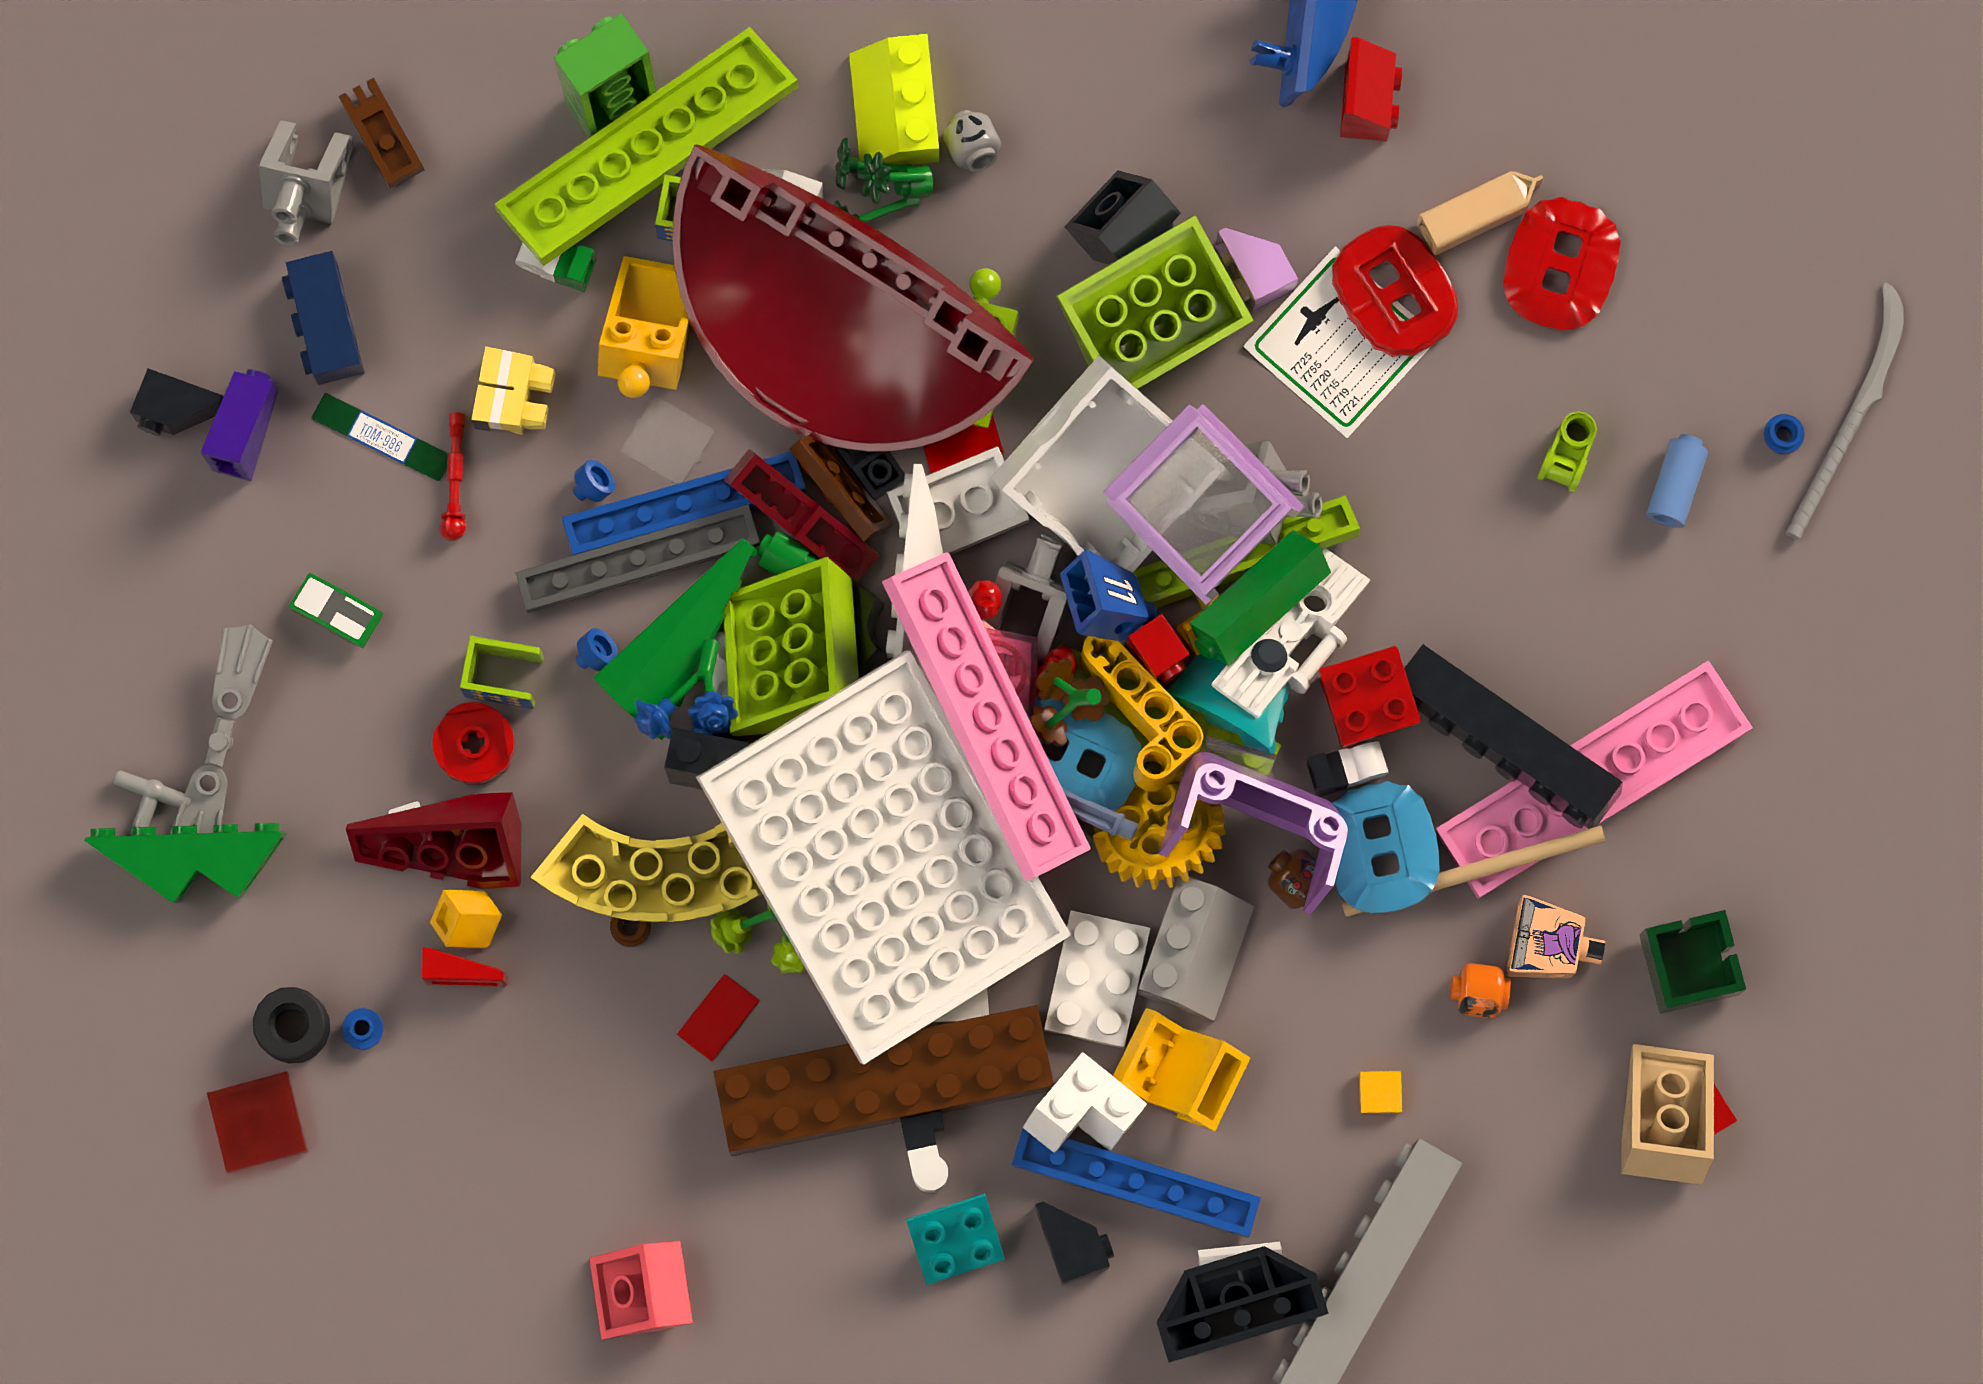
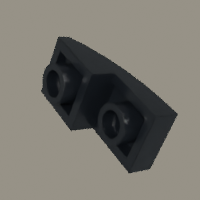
(874, 470)

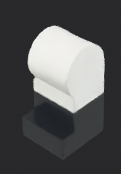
(1346, 768)
(927, 1168)

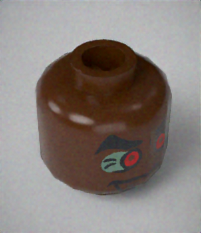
(1291, 876)

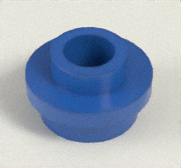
(1788, 423)
(371, 1038)

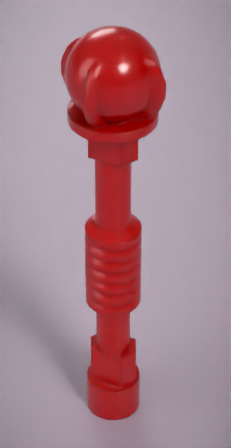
(453, 521)

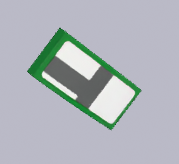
(336, 610)

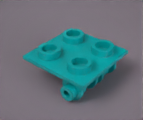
(955, 1239)

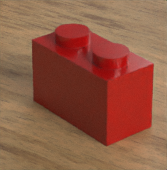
(1158, 650)

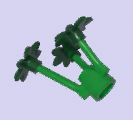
(907, 180)

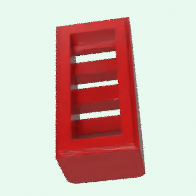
(451, 970)

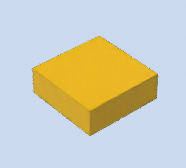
(1380, 1092)

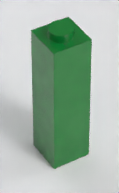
(1259, 598)

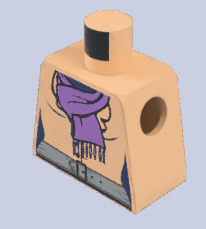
(1549, 942)

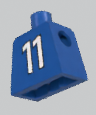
(1104, 598)

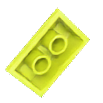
(895, 100)

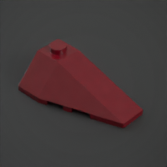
(456, 838)

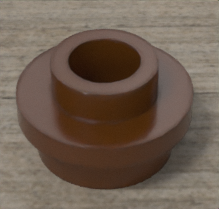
(629, 940)

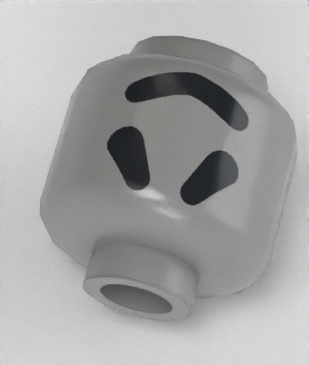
(972, 140)

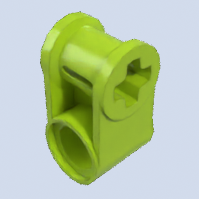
(1567, 458)

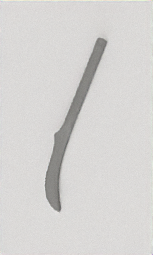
(1868, 395)

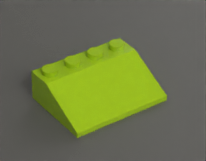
(1155, 305)
(789, 645)

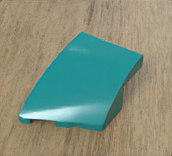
(1195, 692)

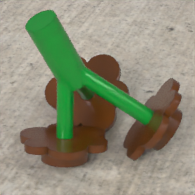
(1080, 698)

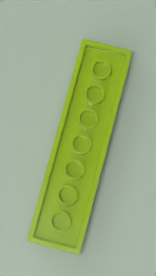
(645, 144)

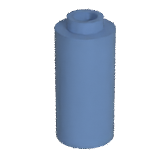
(1677, 481)

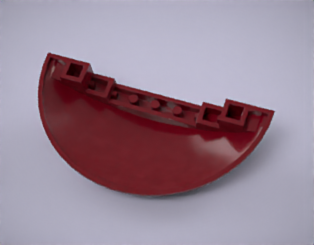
(830, 316)

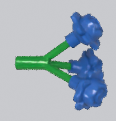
(710, 713)

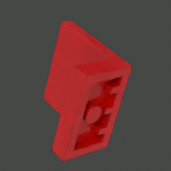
(1368, 696)

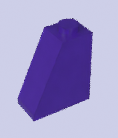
(240, 425)

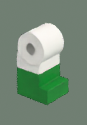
(568, 269)

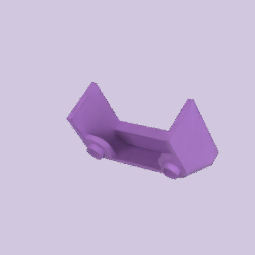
(1265, 798)

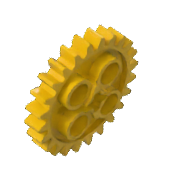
(1135, 856)

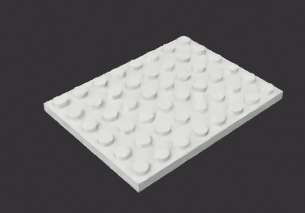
(882, 857)

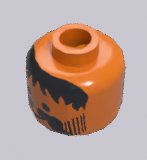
(1480, 990)

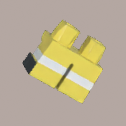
(506, 390)

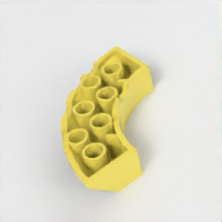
(645, 877)

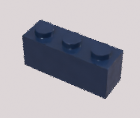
(322, 318)

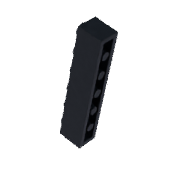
(1511, 740)

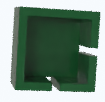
(1689, 965)

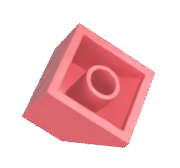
(641, 1289)

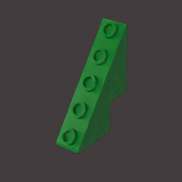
(175, 860)

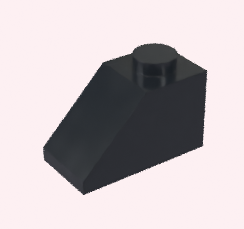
(172, 404)
(1073, 1244)

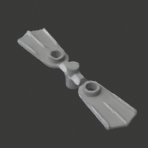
(237, 672)

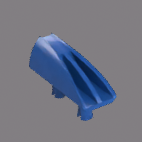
(1311, 44)

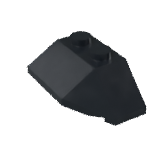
(1237, 1302)

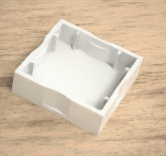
(1076, 455)

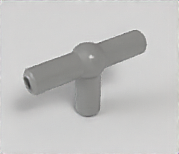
(152, 792)

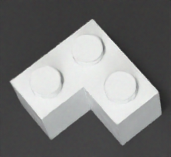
(1086, 1099)

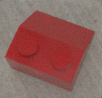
(1369, 92)

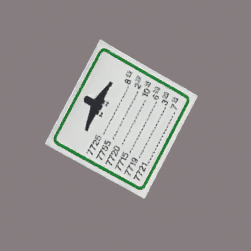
(1324, 355)

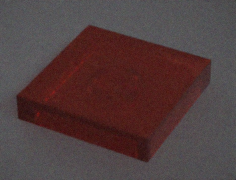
(257, 1122)

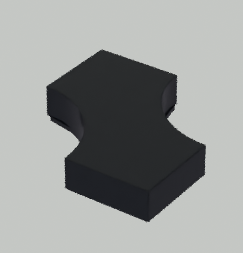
(866, 612)

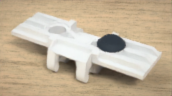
(1267, 666)

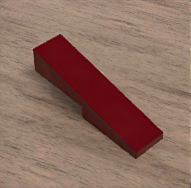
(800, 515)

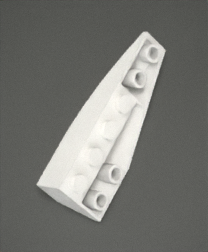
(921, 545)

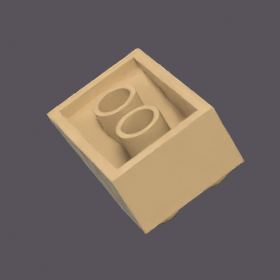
(1669, 1115)

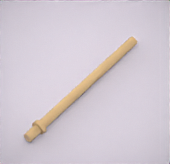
(1510, 860)

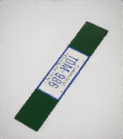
(381, 437)

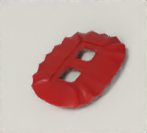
(1589, 272)
(1418, 276)

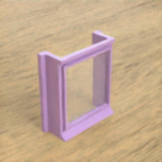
(1200, 499)

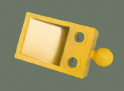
(644, 328)

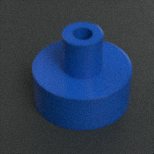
(593, 481)
(595, 649)

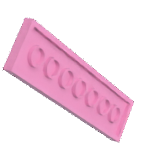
(986, 716)
(1638, 747)

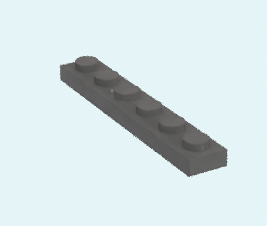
(635, 559)

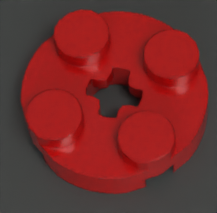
(455, 730)

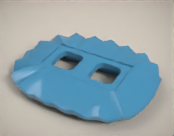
(1107, 739)
(1410, 839)

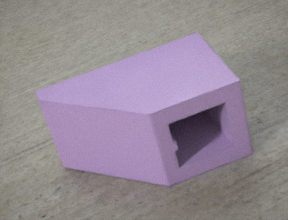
(1258, 266)

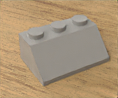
(1196, 948)

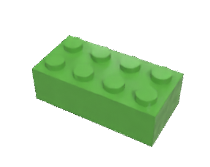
(604, 73)

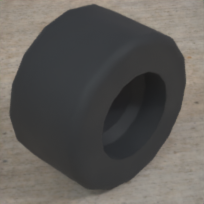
(291, 999)

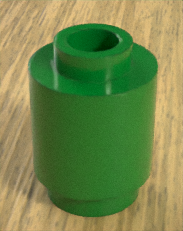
(783, 553)

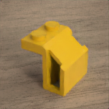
(1181, 1070)

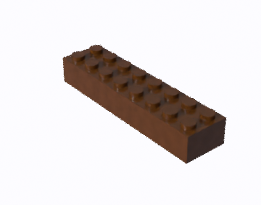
(925, 1073)

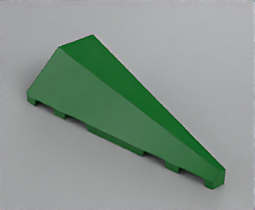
(672, 644)

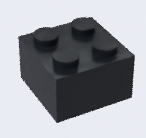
(1122, 217)

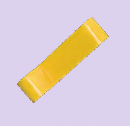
(1133, 705)

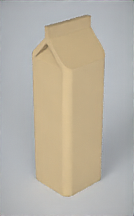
(1477, 211)

